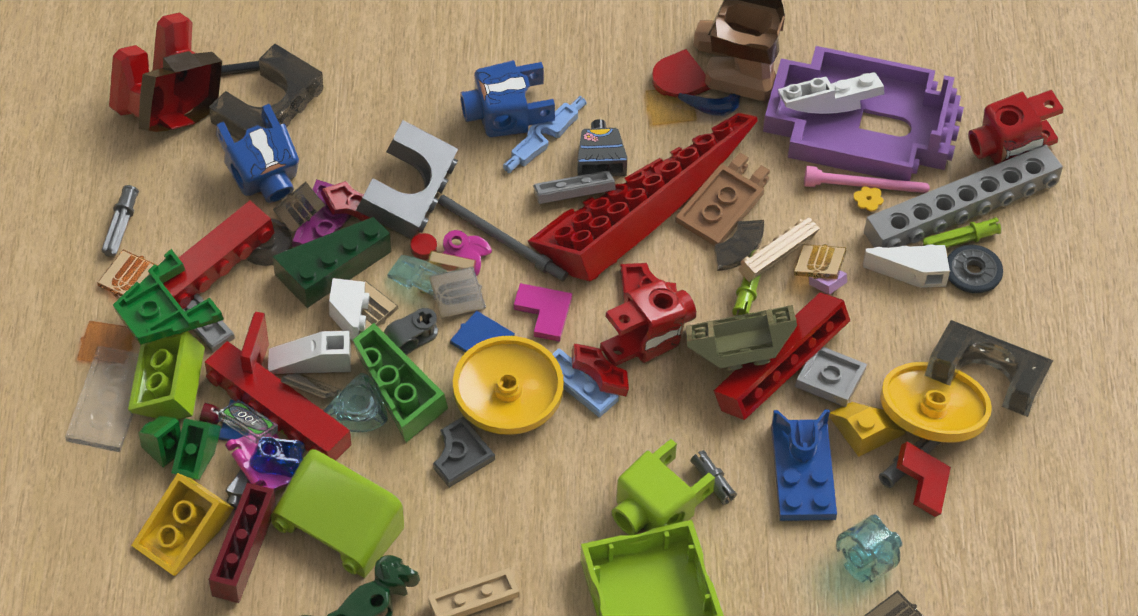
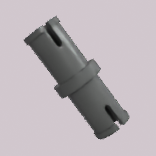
(721, 486)

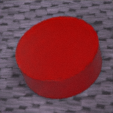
(422, 245)

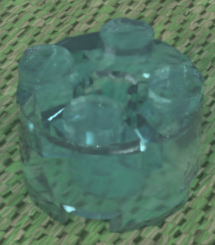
(869, 549)

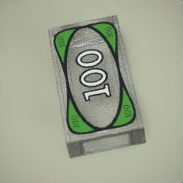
(247, 421)

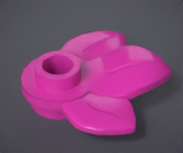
(470, 247)

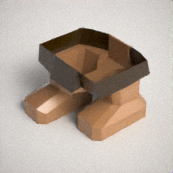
(748, 41)

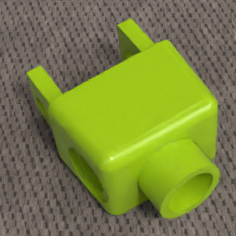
(654, 495)

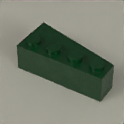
(339, 255)

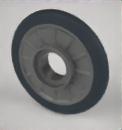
(985, 259)

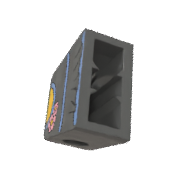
(601, 150)

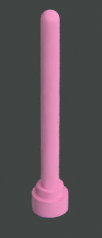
(816, 177)

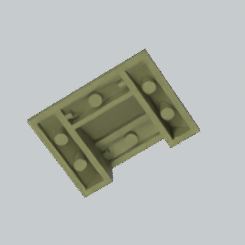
(743, 337)

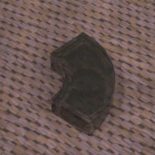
(744, 241)

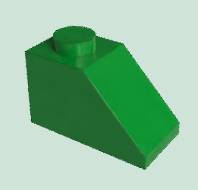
(161, 439)
(195, 448)

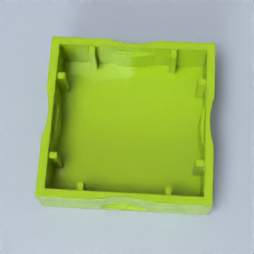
(650, 574)

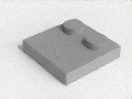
(831, 376)

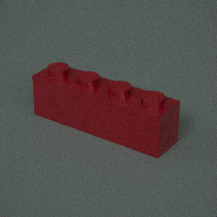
(242, 543)

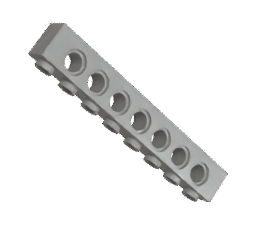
(964, 199)

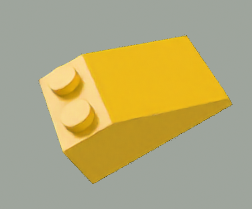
(181, 524)

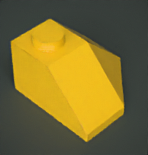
(865, 426)

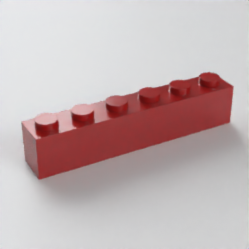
(220, 252)
(754, 384)
(278, 402)

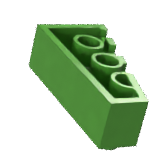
(400, 383)

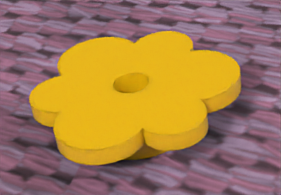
(868, 198)

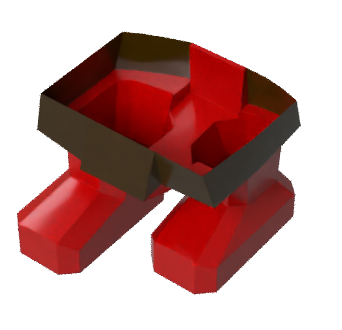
(165, 93)

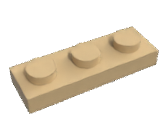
(475, 595)

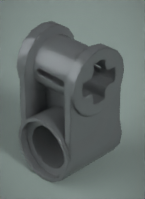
(411, 332)

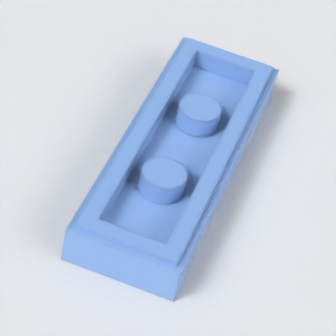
(584, 386)

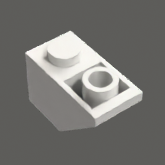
(346, 305)

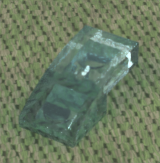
(414, 272)

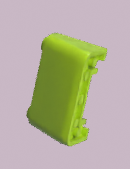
(340, 511)

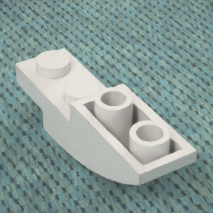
(826, 97)

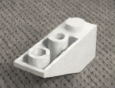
(913, 265)
(313, 354)

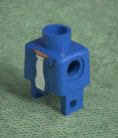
(501, 99)
(262, 159)

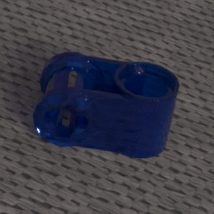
(277, 456)

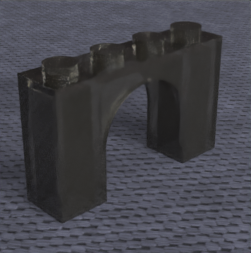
(285, 70)
(966, 345)

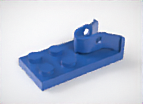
(803, 468)

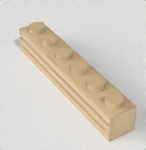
(778, 249)

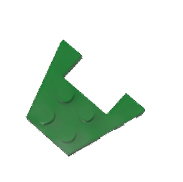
(154, 313)

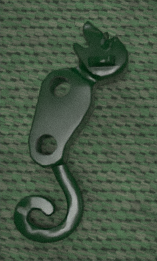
(375, 596)

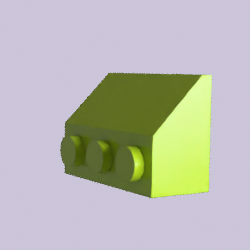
(167, 377)

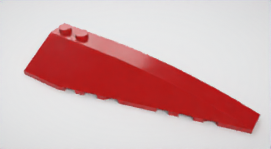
(610, 226)

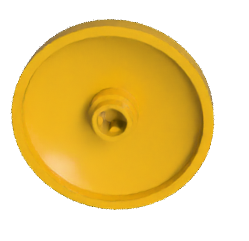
(508, 385)
(935, 408)

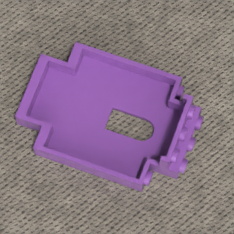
(839, 141)

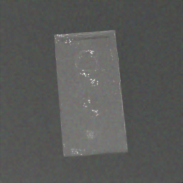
(102, 408)

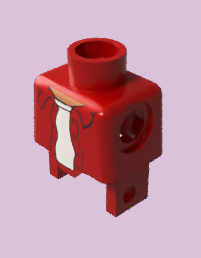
(1015, 126)
(648, 323)

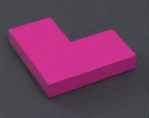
(549, 305)

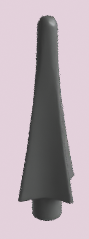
(236, 489)

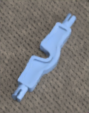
(535, 142)

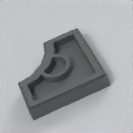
(462, 454)

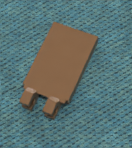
(723, 200)

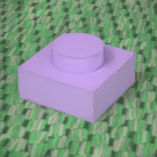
(829, 285)

